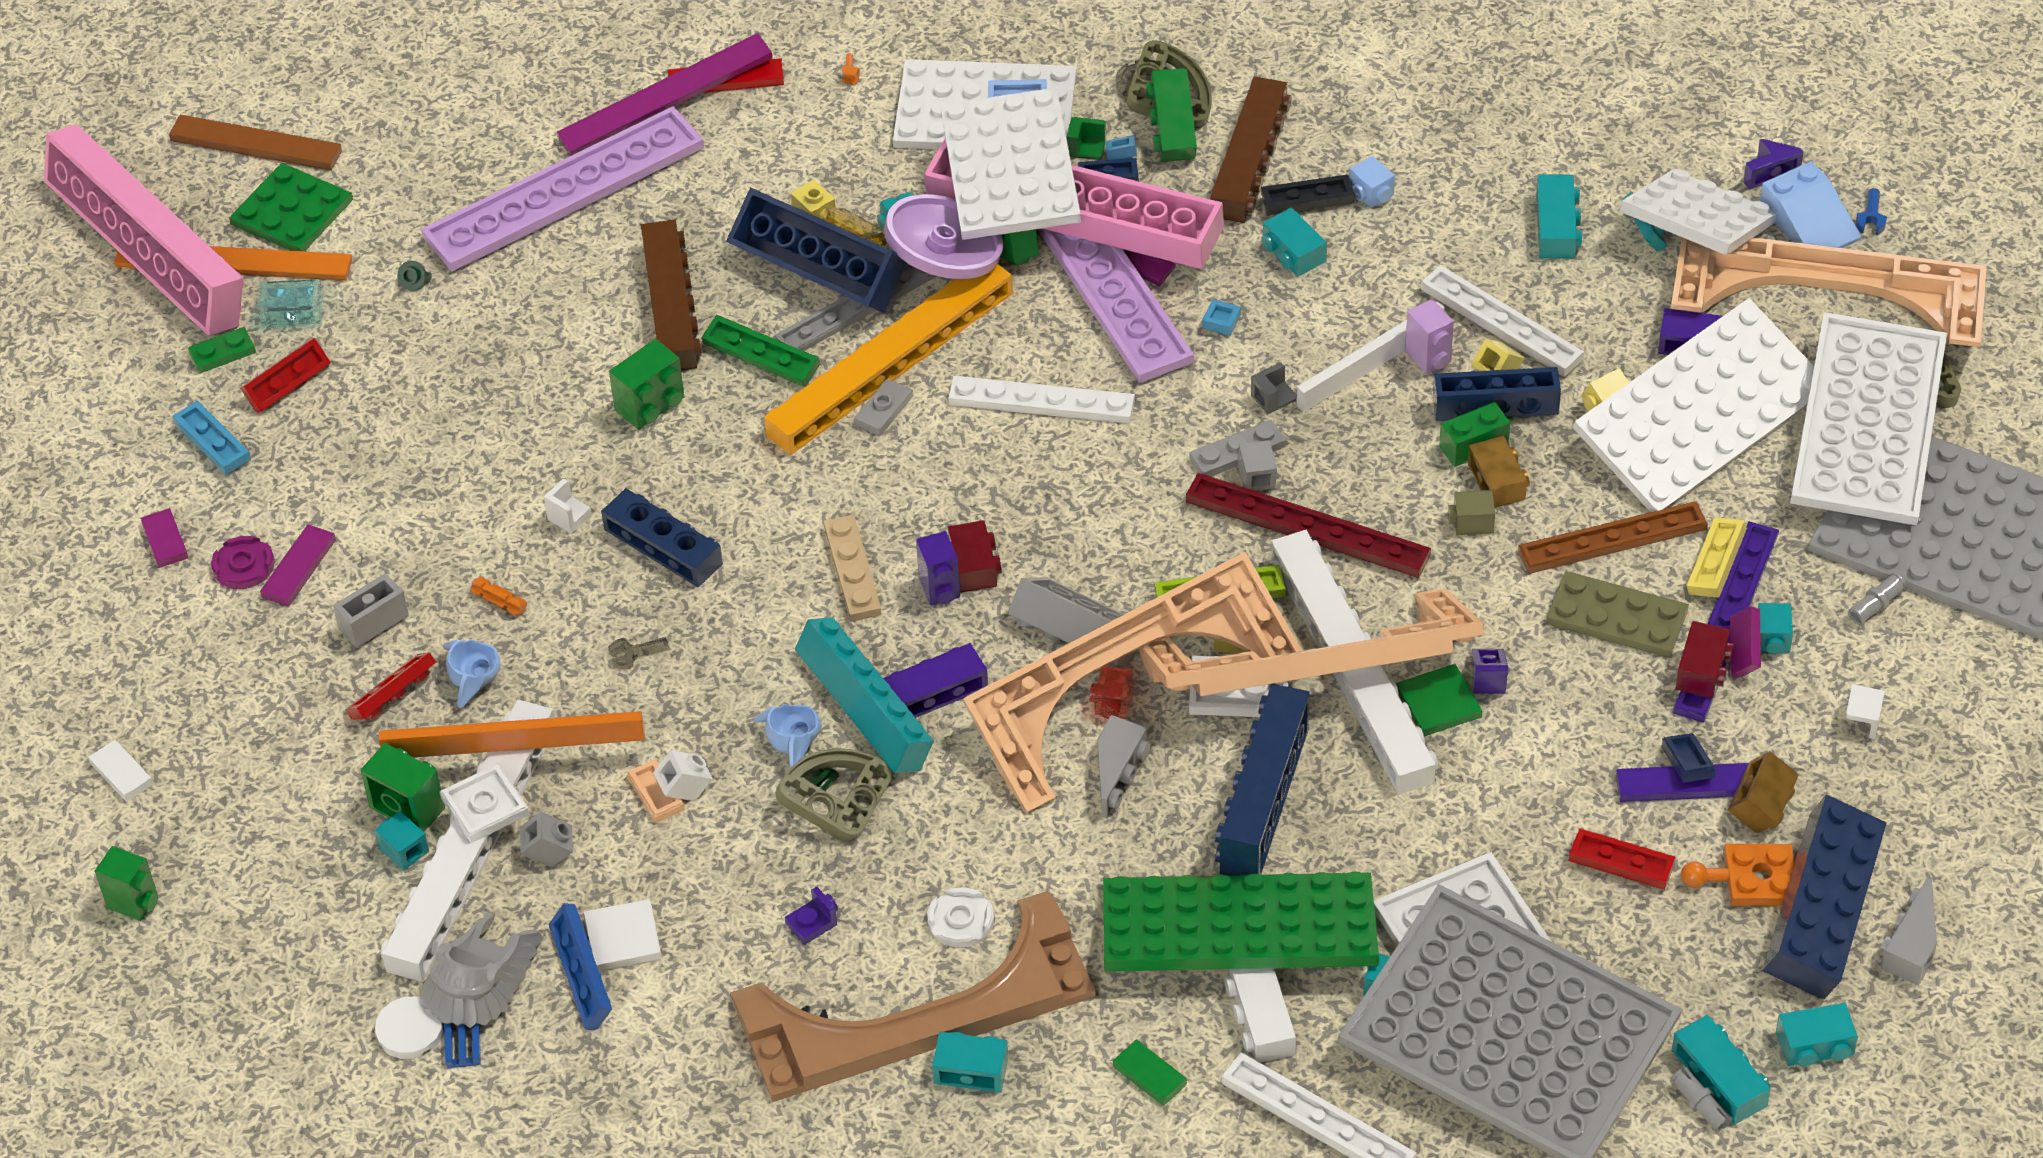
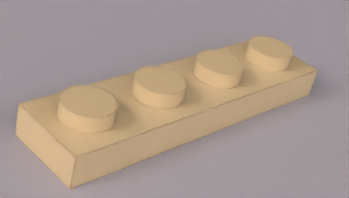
(852, 568)

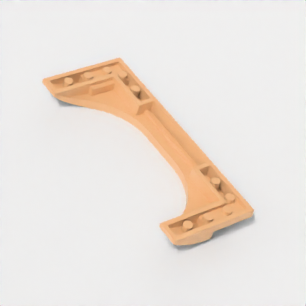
(1937, 290)
(1218, 604)
(1440, 622)

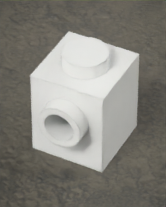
(682, 775)

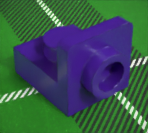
(813, 917)

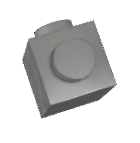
(1257, 465)
(546, 839)

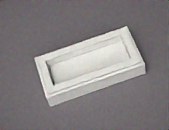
(120, 770)

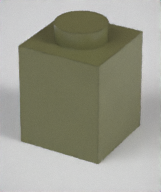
(1472, 512)

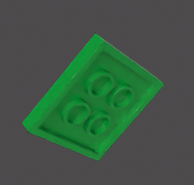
(291, 208)

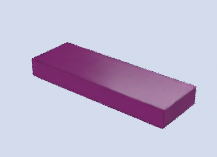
(298, 565)

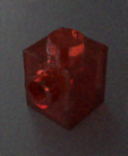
(1112, 692)

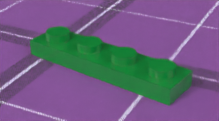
(760, 350)

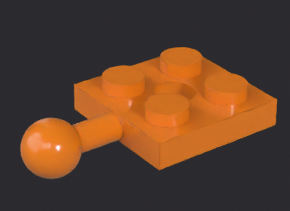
(1740, 864)

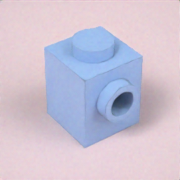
(1372, 182)

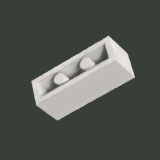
(1262, 1013)

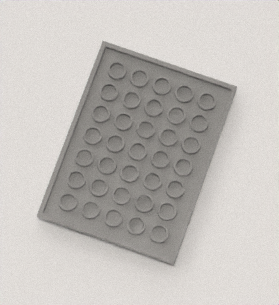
(1972, 541)
(1510, 1026)

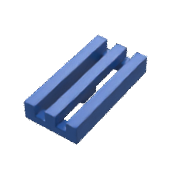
(463, 1060)

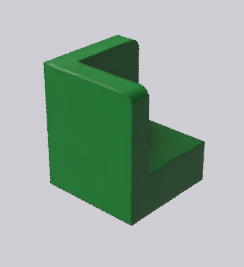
(1086, 138)

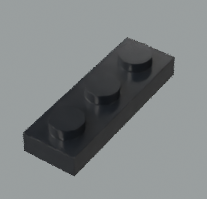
(1307, 194)

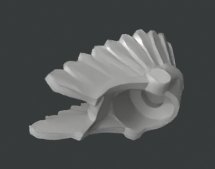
(477, 977)

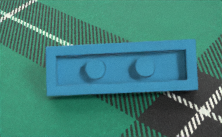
(211, 437)

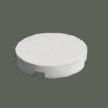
(961, 927)
(407, 1028)

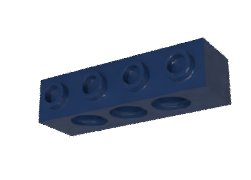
(1514, 391)
(662, 537)

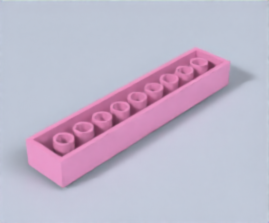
(1124, 214)
(143, 230)

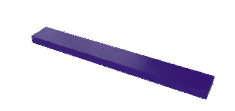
(1735, 597)

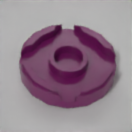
(235, 567)

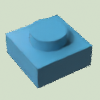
(1121, 148)
(1221, 317)

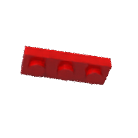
(285, 375)
(391, 687)
(1622, 858)

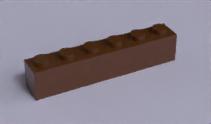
(1250, 148)
(669, 290)

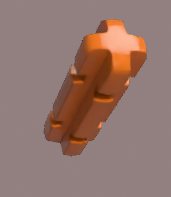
(498, 596)

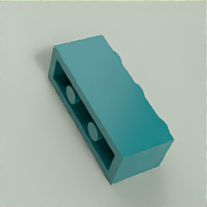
(1558, 216)
(1722, 1068)

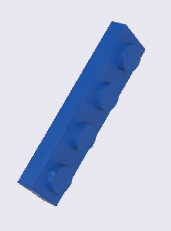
(580, 966)

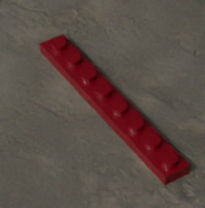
(1325, 529)

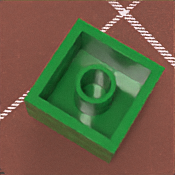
(647, 384)
(402, 784)

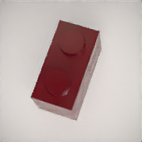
(975, 557)
(1703, 659)

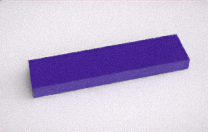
(1666, 784)

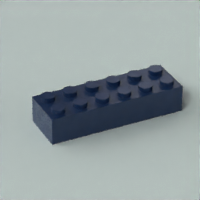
(817, 250)
(1264, 781)
(1824, 897)

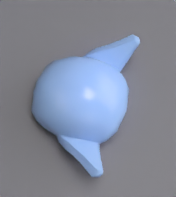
(470, 666)
(790, 729)

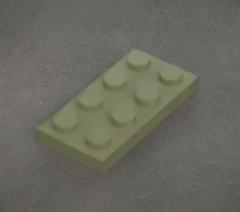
(1617, 614)

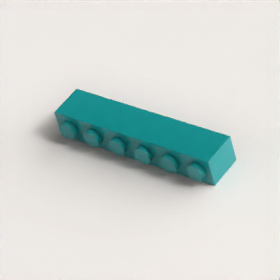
(864, 695)

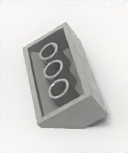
(1060, 612)

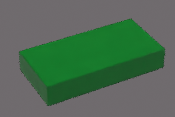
(1149, 1072)

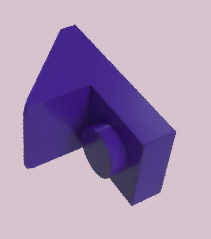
(1771, 161)
(1489, 671)

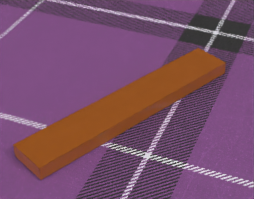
(255, 142)
(1612, 537)

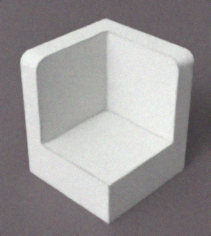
(564, 509)
(1865, 706)

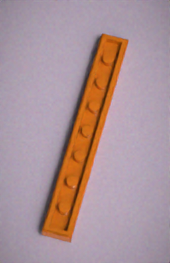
(278, 262)
(517, 734)

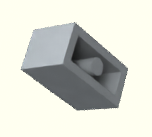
(370, 610)

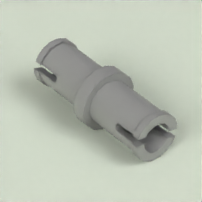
(1877, 598)
(1701, 1099)

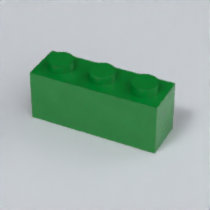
(1172, 115)

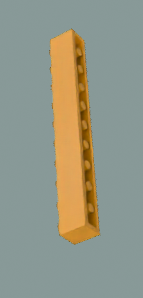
(885, 357)

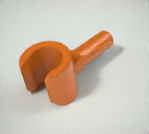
(851, 73)

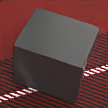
(1271, 390)

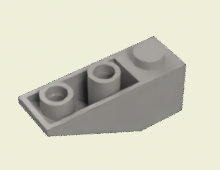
(1119, 752)
(1915, 941)

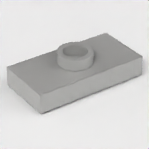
(883, 407)

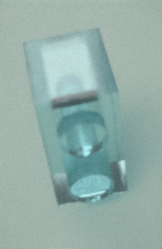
(290, 303)

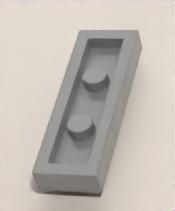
(1224, 453)

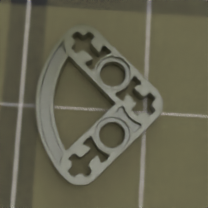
(1178, 59)
(838, 811)

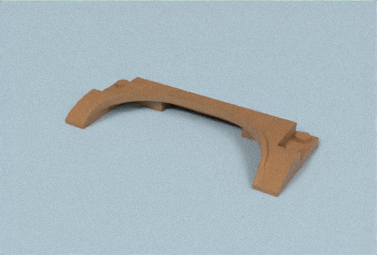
(810, 1051)

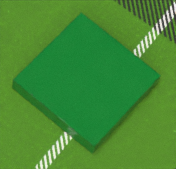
(1439, 699)

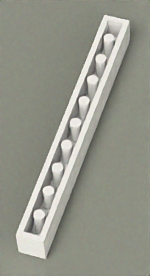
(1368, 689)
(453, 869)

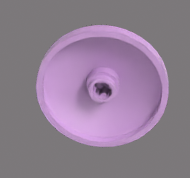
(929, 237)

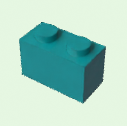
(1294, 242)
(1816, 1034)
(970, 1061)

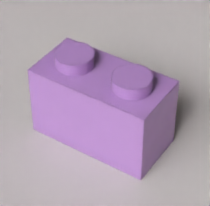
(1429, 336)

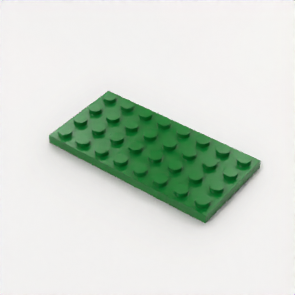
(1239, 922)

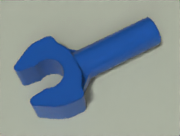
(1871, 214)

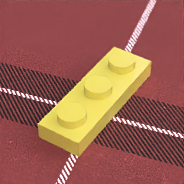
(1716, 557)

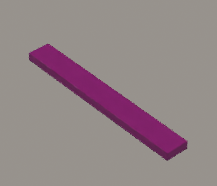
(665, 94)

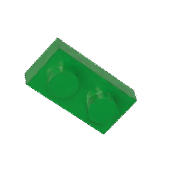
(222, 350)

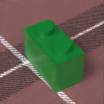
(1472, 428)
(126, 883)

